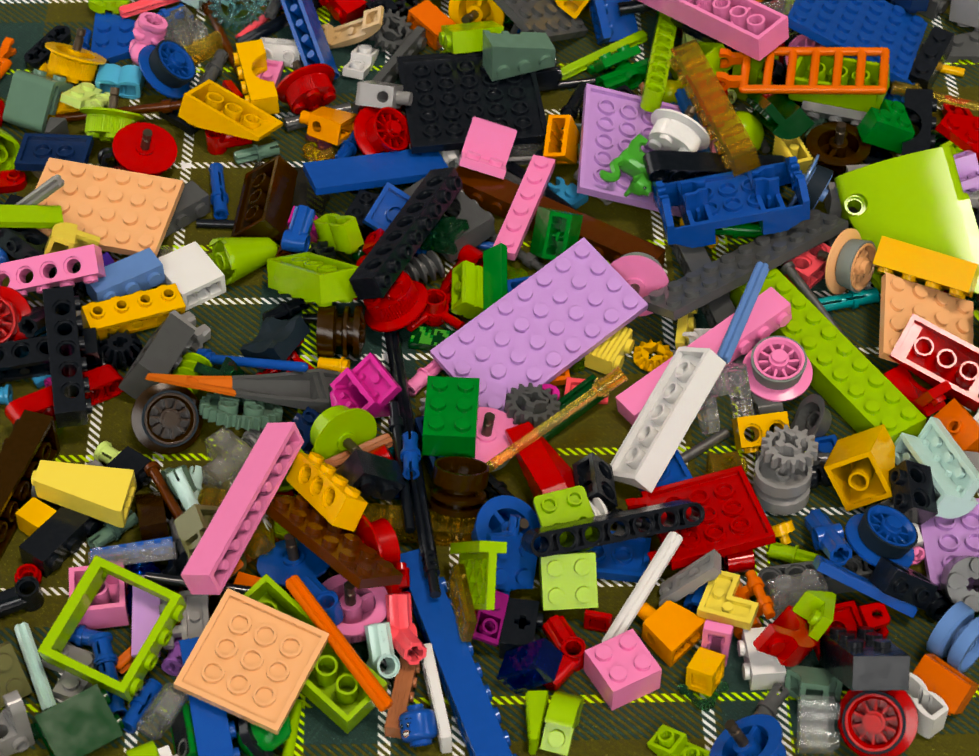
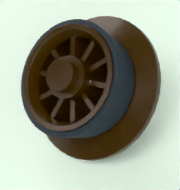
(166, 418)

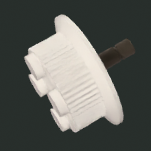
(677, 131)

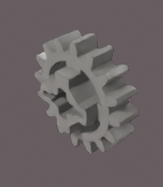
(789, 448)

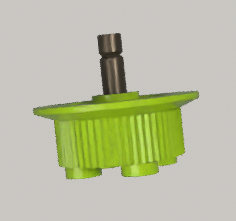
(106, 122)

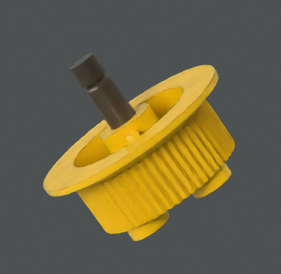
(475, 11)
(73, 60)

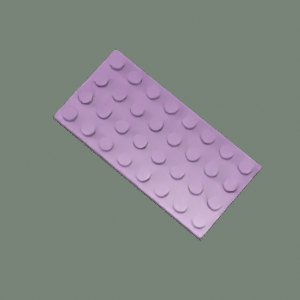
(541, 325)

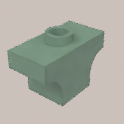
(812, 681)

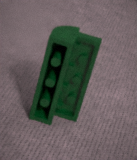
(780, 115)

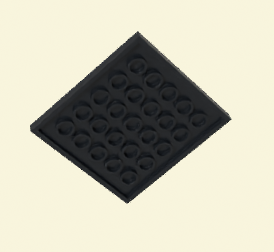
(456, 88)

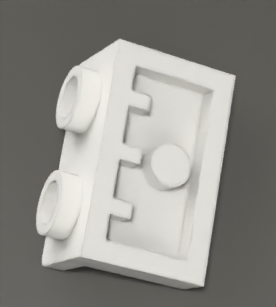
(281, 50)

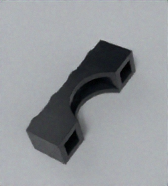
(919, 107)

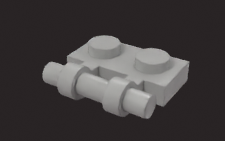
(195, 617)

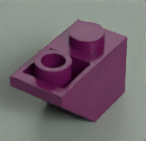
(490, 621)

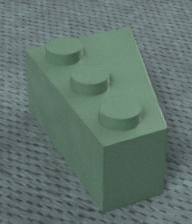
(516, 54)

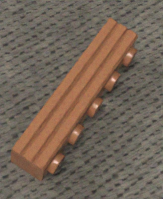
(401, 696)

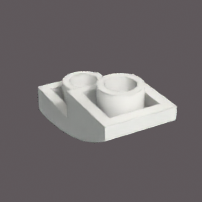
(361, 62)

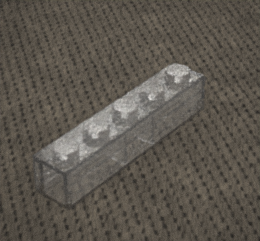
(136, 554)

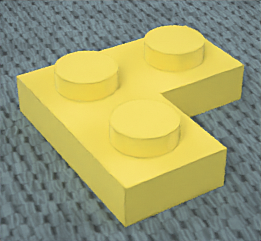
(722, 606)

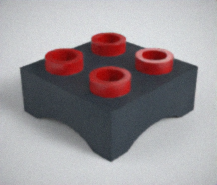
(277, 339)

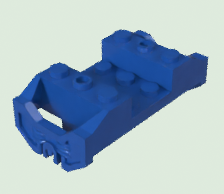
(729, 201)

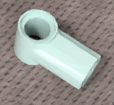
(381, 647)

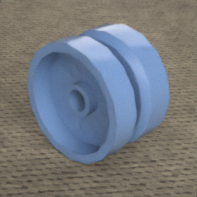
(956, 637)

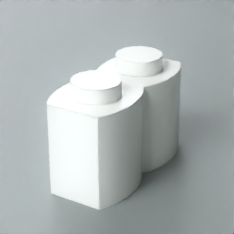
(930, 707)

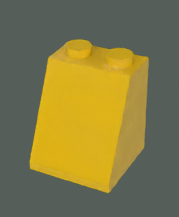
(861, 467)

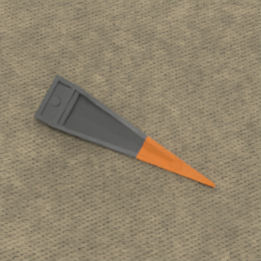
(285, 388)

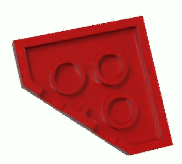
(961, 131)

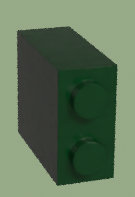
(79, 724)

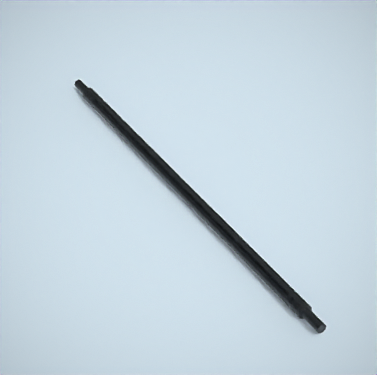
(417, 486)

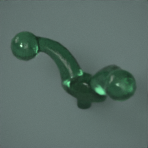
(704, 704)

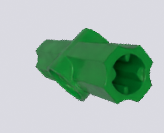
(624, 74)

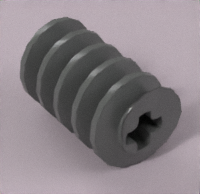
(425, 266)

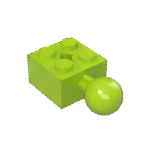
(711, 52)

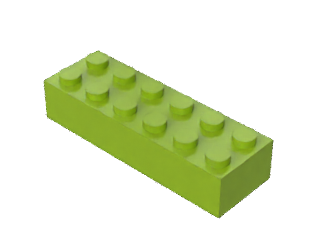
(330, 682)

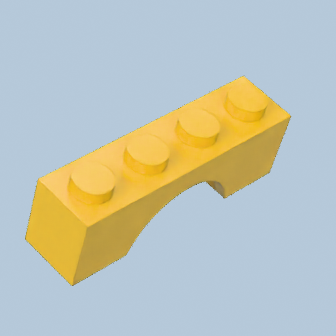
(252, 61)

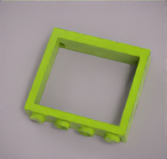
(75, 609)

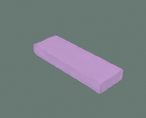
(144, 616)

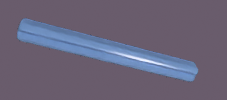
(743, 311)

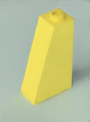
(87, 489)

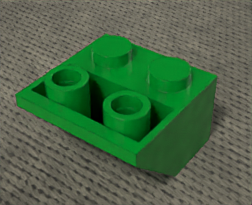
(554, 232)

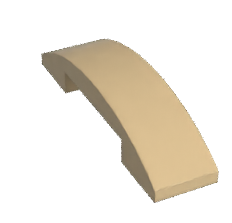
(356, 30)

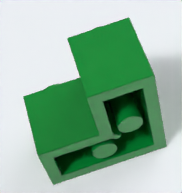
(886, 126)

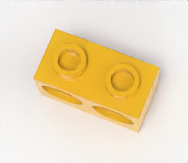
(759, 425)

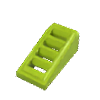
(535, 711)

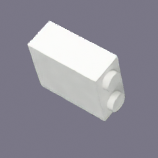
(194, 274)

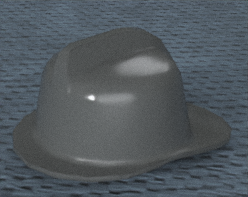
(812, 416)

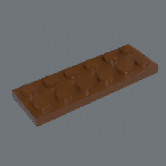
(333, 544)

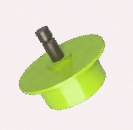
(341, 430)

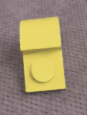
(66, 236)

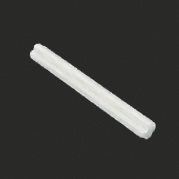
(644, 585)

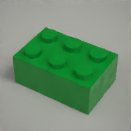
(450, 416)

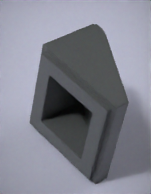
(57, 126)

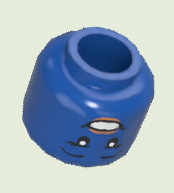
(418, 725)

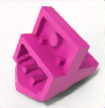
(365, 387)

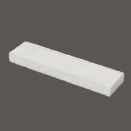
(436, 700)

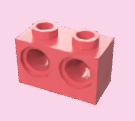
(809, 266)

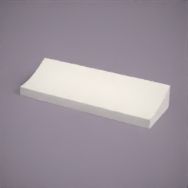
(666, 417)

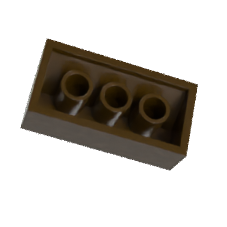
(266, 200)

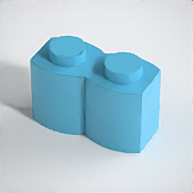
(127, 78)

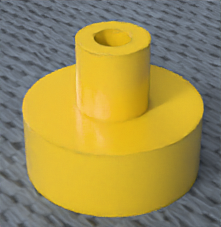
(781, 531)

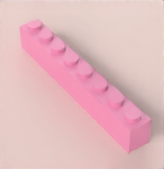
(767, 316)
(242, 509)

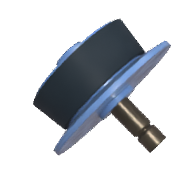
(817, 180)

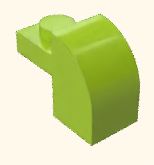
(561, 720)

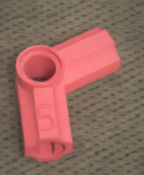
(402, 629)

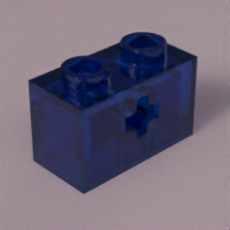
(530, 666)

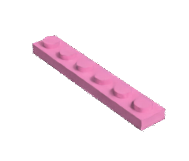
(525, 204)

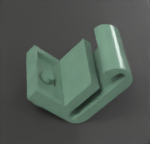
(33, 98)

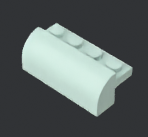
(952, 472)

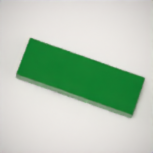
(494, 274)

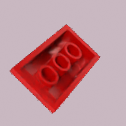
(940, 357)

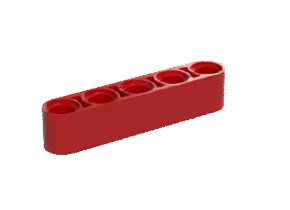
(102, 383)

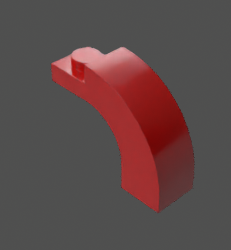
(923, 399)
(786, 639)

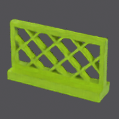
(480, 568)

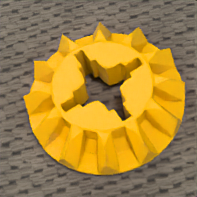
(642, 352)

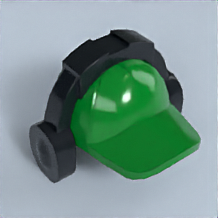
(258, 741)

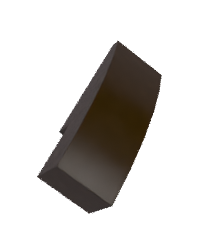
(151, 516)

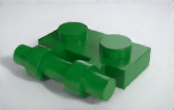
(609, 60)

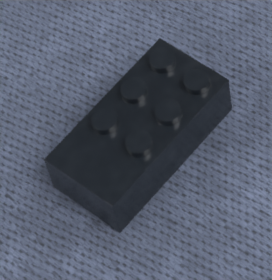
(864, 659)

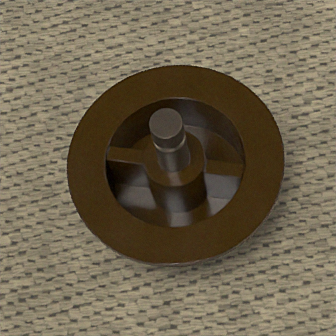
(837, 145)

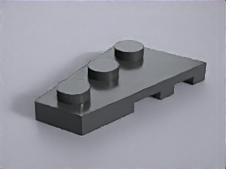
(964, 48)

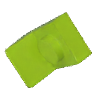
(818, 610)

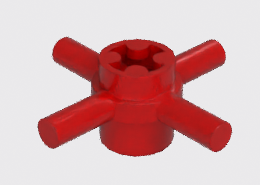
(436, 312)

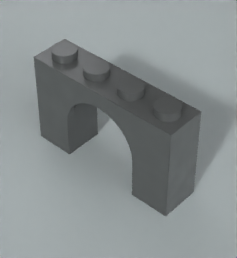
(479, 221)

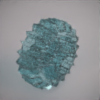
(234, 10)

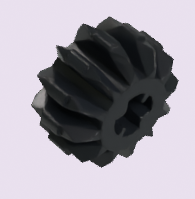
(120, 349)

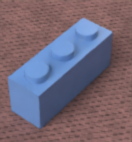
(127, 276)

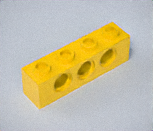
(326, 490)

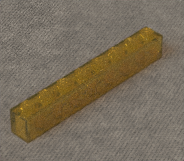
(714, 108)

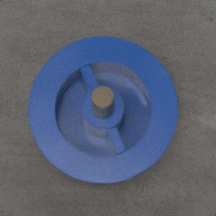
(495, 517)
(750, 737)

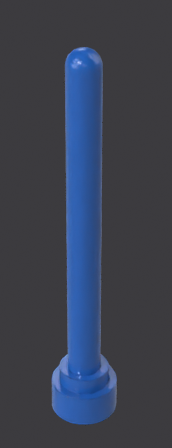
(254, 362)

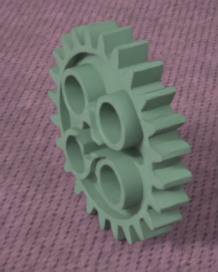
(225, 409)

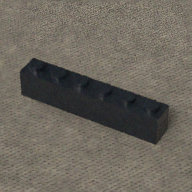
(69, 529)

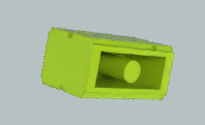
(467, 290)

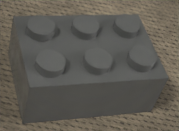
(158, 355)

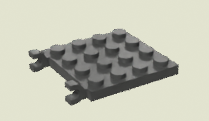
(543, 17)

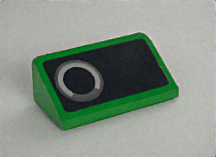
(183, 734)

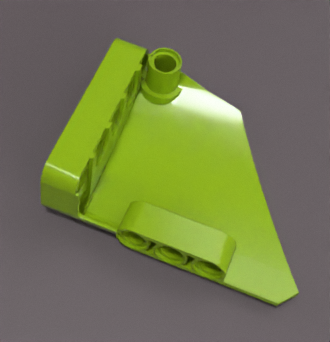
(912, 201)

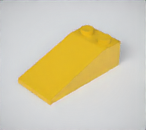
(224, 112)

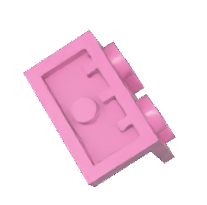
(487, 147)

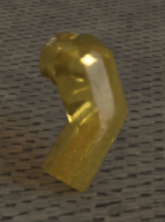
(314, 154)

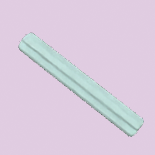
(34, 666)

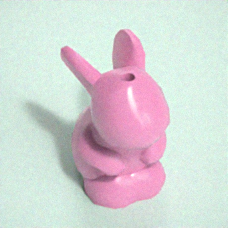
(148, 30)

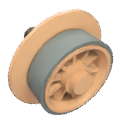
(848, 262)

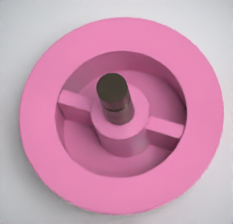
(359, 607)

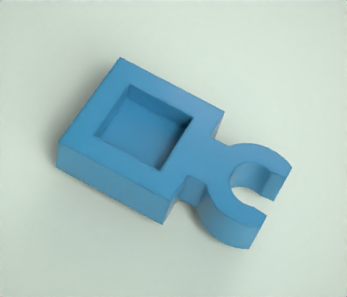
(568, 193)

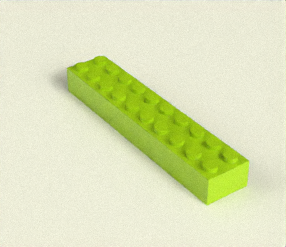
(840, 369)

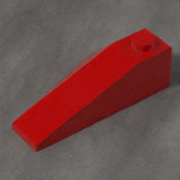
(540, 463)

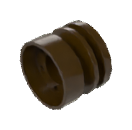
(340, 331)
(459, 486)

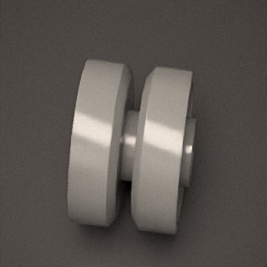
(779, 491)

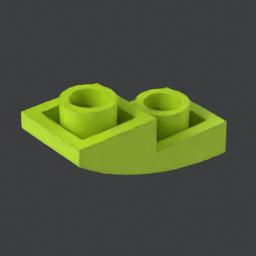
(674, 743)

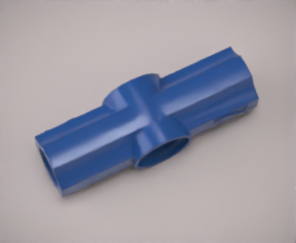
(828, 537)

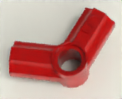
(565, 640)

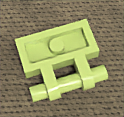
(85, 95)

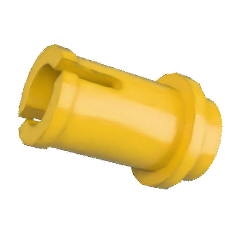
(333, 364)

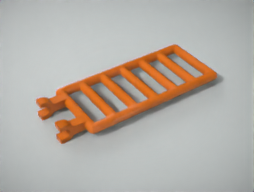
(741, 81)

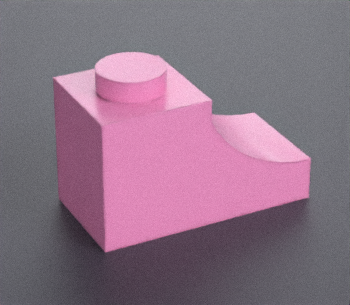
(717, 637)

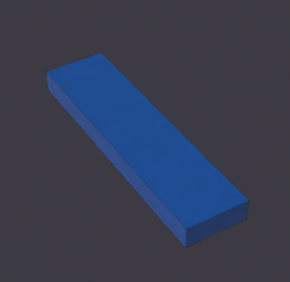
(861, 584)

